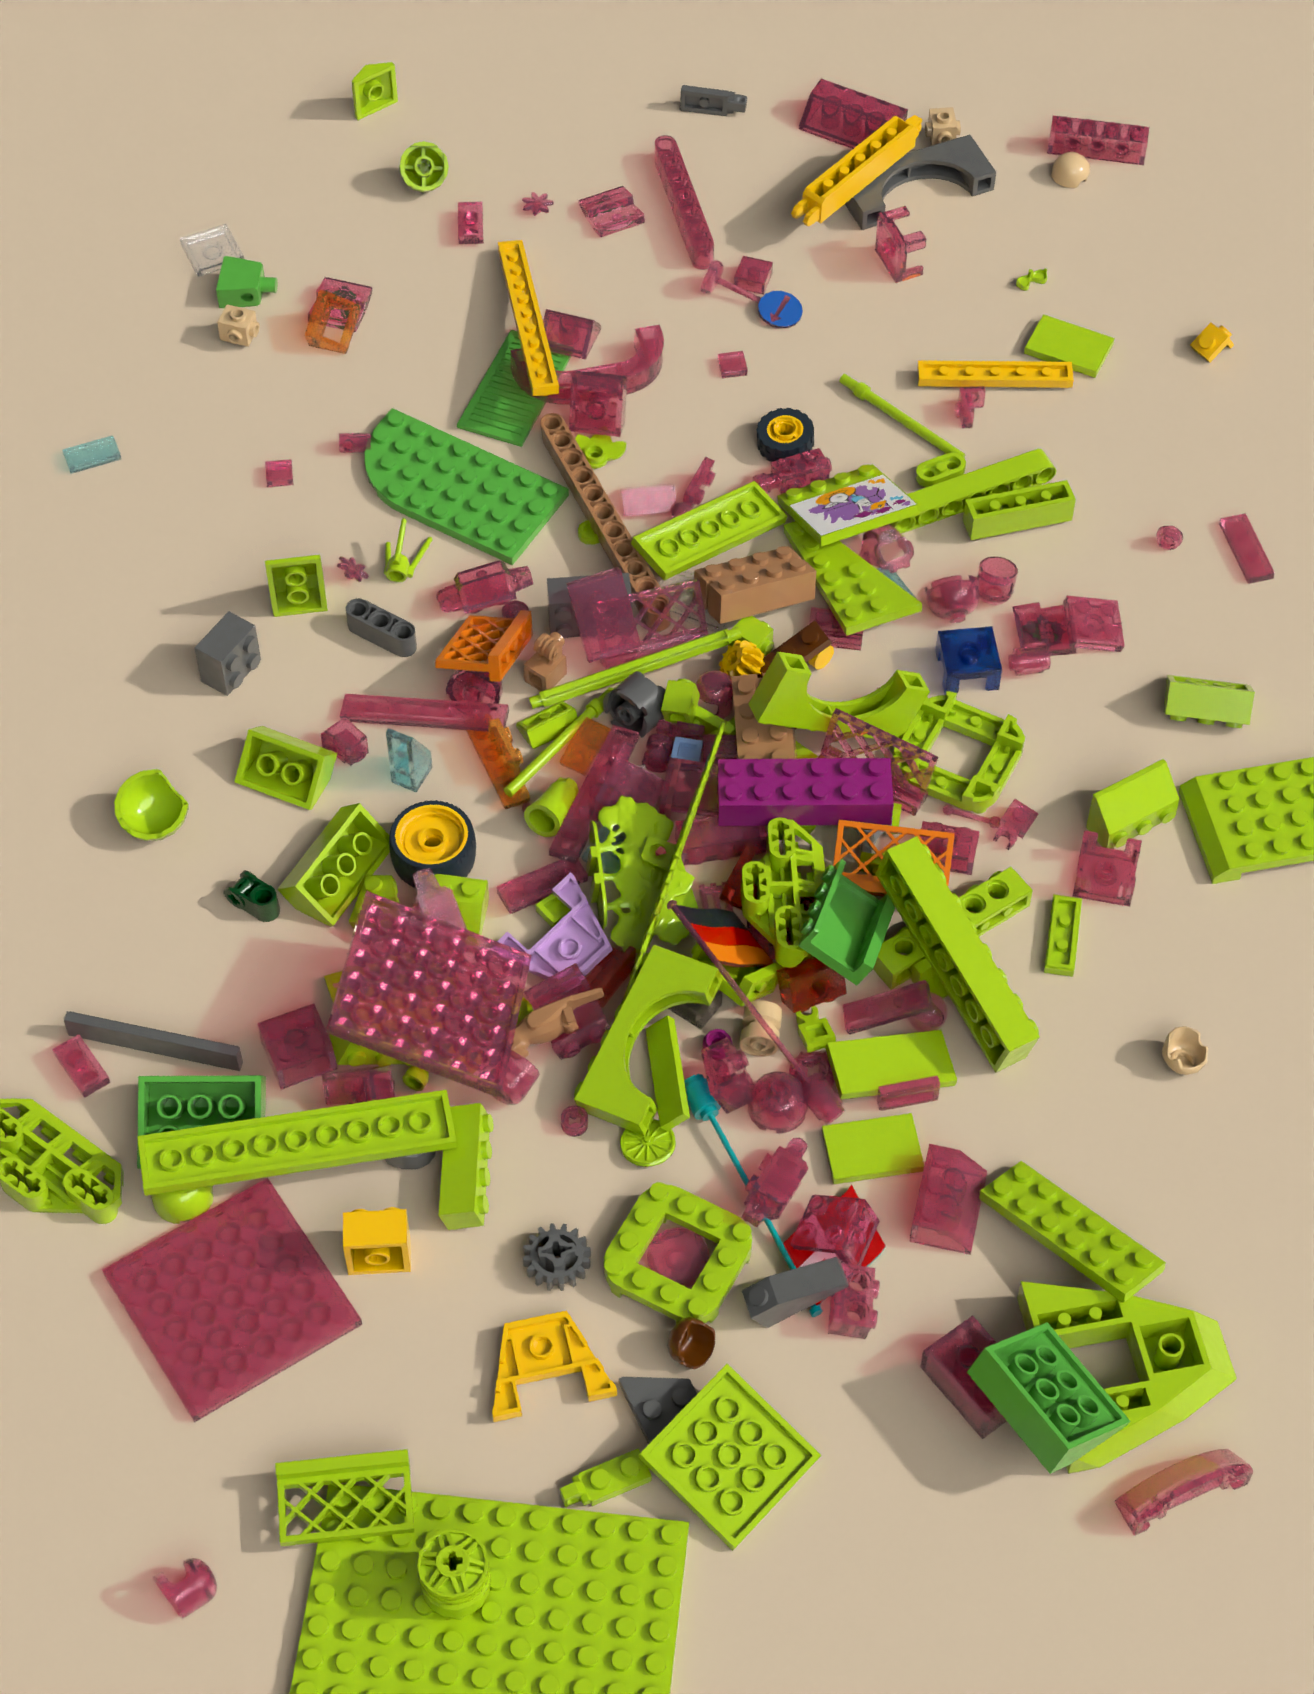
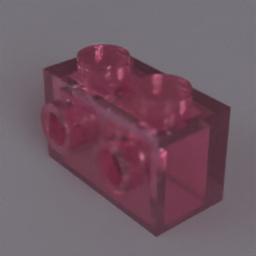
(727, 1075)

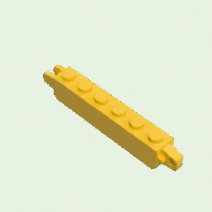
(857, 169)

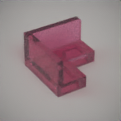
(358, 1085)

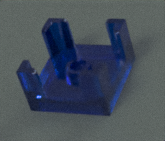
(968, 655)

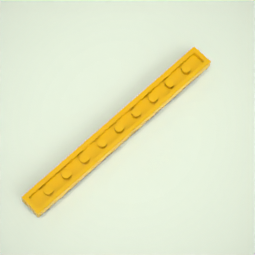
(528, 318)

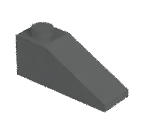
(793, 1291)

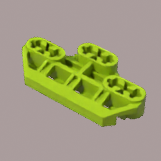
(781, 888)
(53, 1179)

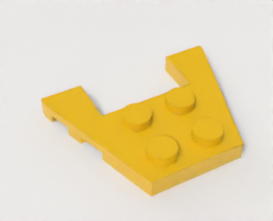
(543, 1350)

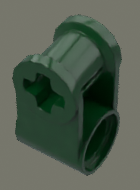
(254, 897)

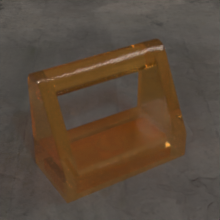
(319, 317)

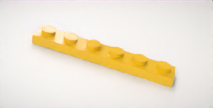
(995, 374)

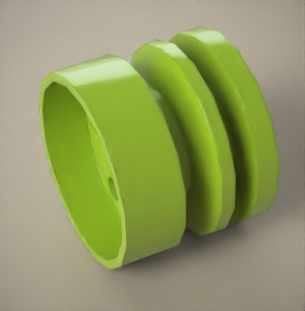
(456, 1591)

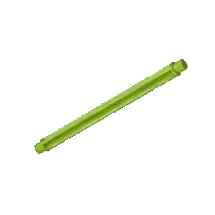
(643, 665)

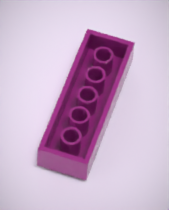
(804, 791)

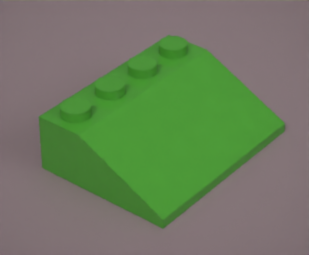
(197, 1101)
(1047, 1396)

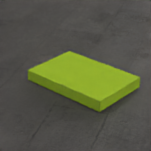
(1065, 342)
(872, 1148)

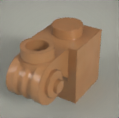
(548, 662)

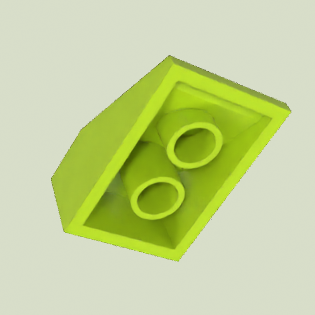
(296, 585)

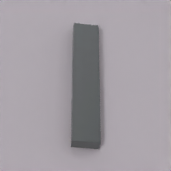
(153, 1041)

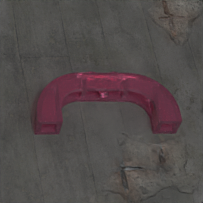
(640, 369)

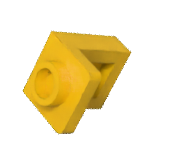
(1212, 341)

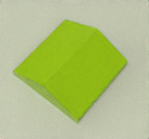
(374, 89)

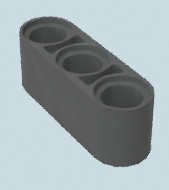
(381, 627)

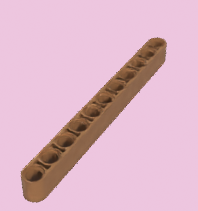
(600, 512)

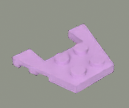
(572, 940)

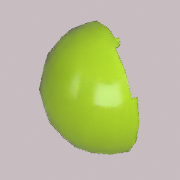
(150, 806)

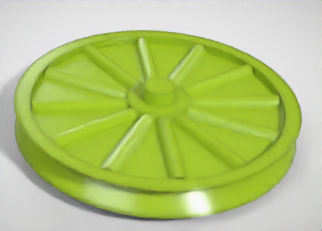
(648, 1149)

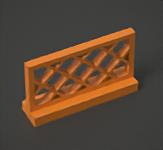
(500, 638)
(871, 883)

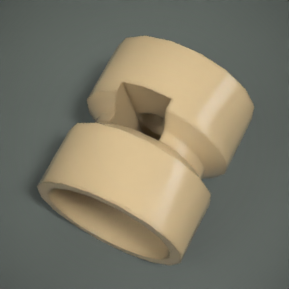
(753, 1037)

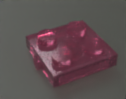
(1093, 623)

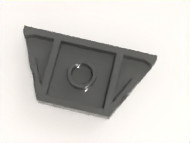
(656, 1400)

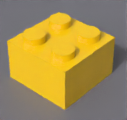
(376, 1241)

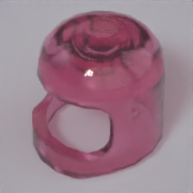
(996, 576)
(716, 689)
(518, 1080)
(192, 1591)

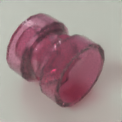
(658, 753)

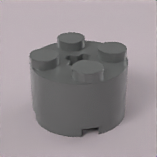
(635, 704)

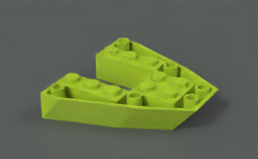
(1173, 1349)

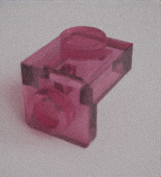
(968, 400)

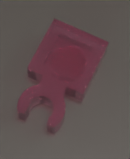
(681, 729)
(1015, 822)

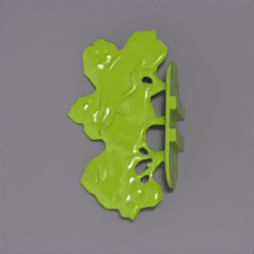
(636, 879)

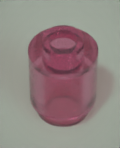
(1029, 660)

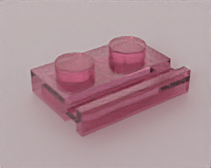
(833, 630)

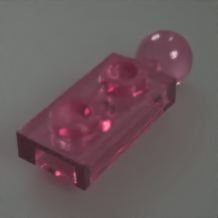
(695, 490)

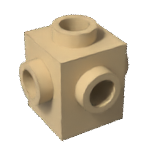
(942, 125)
(238, 325)

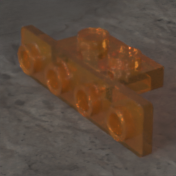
(500, 760)

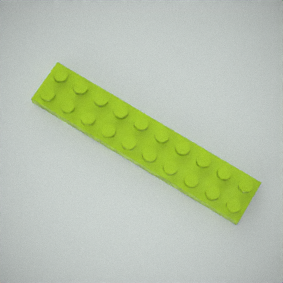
(296, 1142)

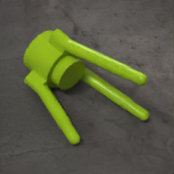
(397, 567)

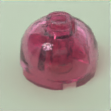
(953, 597)
(473, 687)
(778, 1102)

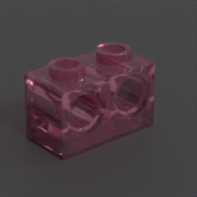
(854, 1301)

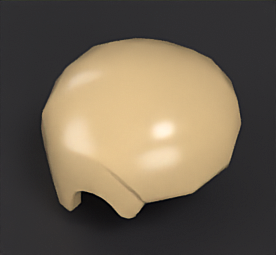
(1070, 169)
(1184, 1051)

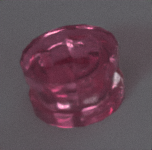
(575, 1129)

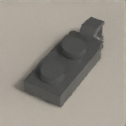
(711, 101)

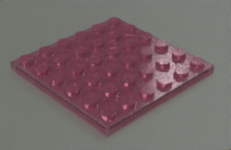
(430, 994)
(231, 1299)

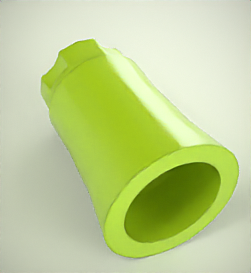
(551, 808)

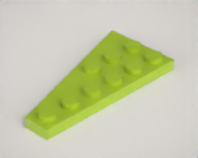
(850, 585)

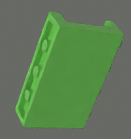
(845, 925)

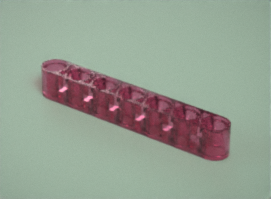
(684, 202)

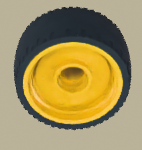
(434, 838)

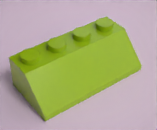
(336, 865)

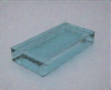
(91, 454)

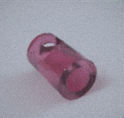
(354, 442)

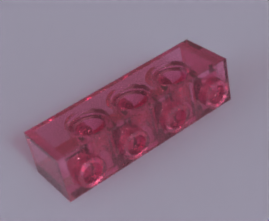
(1099, 139)

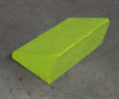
(547, 724)

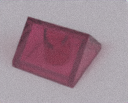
(570, 333)

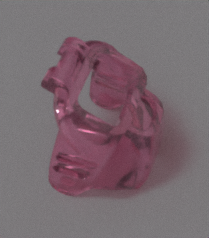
(878, 537)

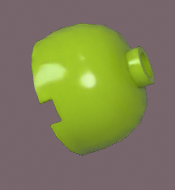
(423, 166)
(183, 1204)

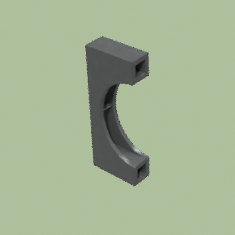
(952, 161)

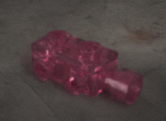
(795, 471)

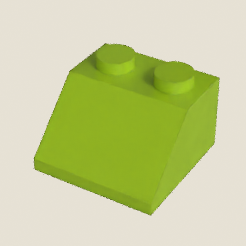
(471, 897)

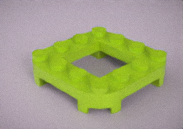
(998, 766)
(658, 1292)

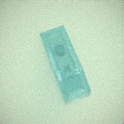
(408, 760)

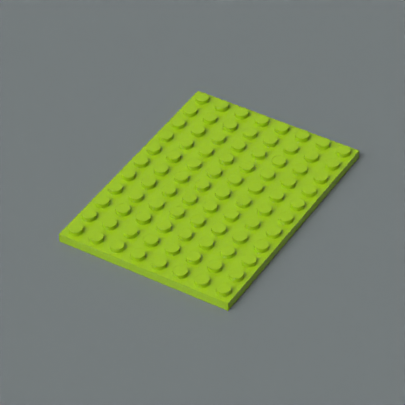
(569, 1607)

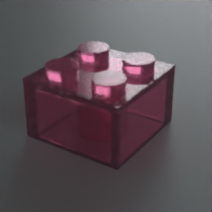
(598, 403)
(297, 1046)

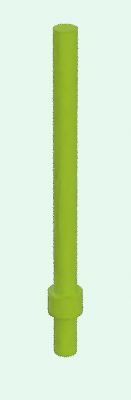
(864, 392)
(593, 710)

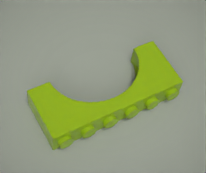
(785, 702)
(663, 982)

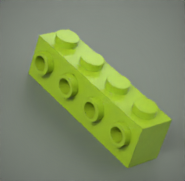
(1019, 510)
(465, 1169)

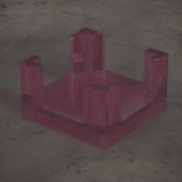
(893, 246)
(1106, 872)

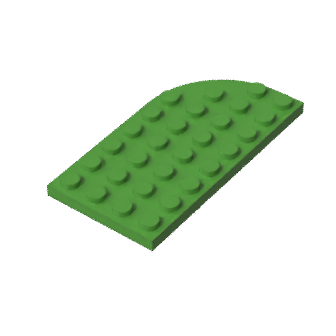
(459, 487)

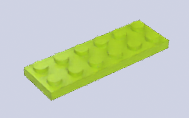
(708, 530)
(1072, 1231)

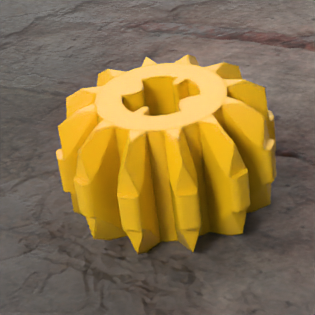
(742, 659)

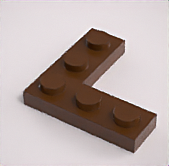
(807, 642)

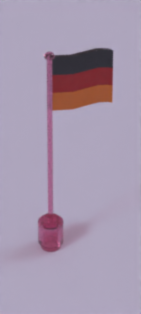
(731, 944)

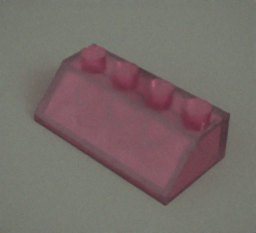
(845, 114)

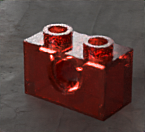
(796, 985)

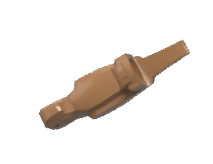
(550, 1021)

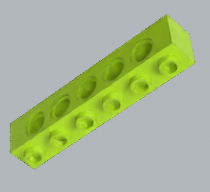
(990, 912)

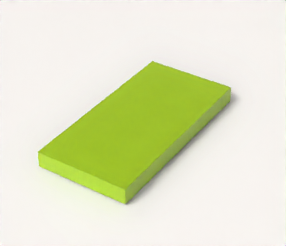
(872, 1062)

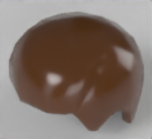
(691, 1342)

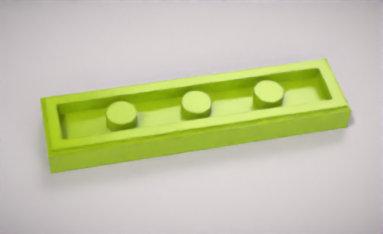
(667, 1073)

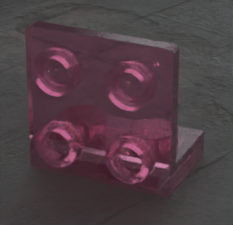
(837, 1227)

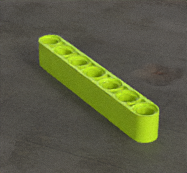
(949, 496)

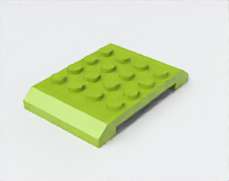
(1252, 817)

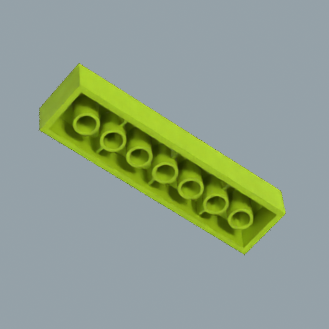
(957, 954)

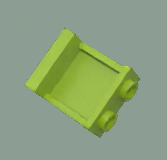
(751, 980)

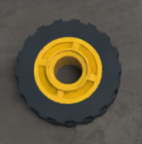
(784, 434)

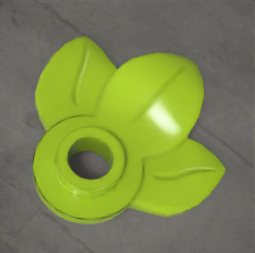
(600, 449)

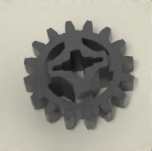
(552, 1270)

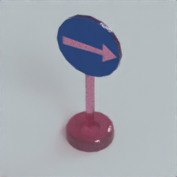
(775, 308)

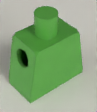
(243, 283)

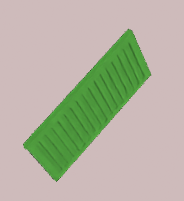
(499, 404)

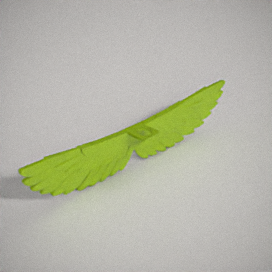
(673, 855)

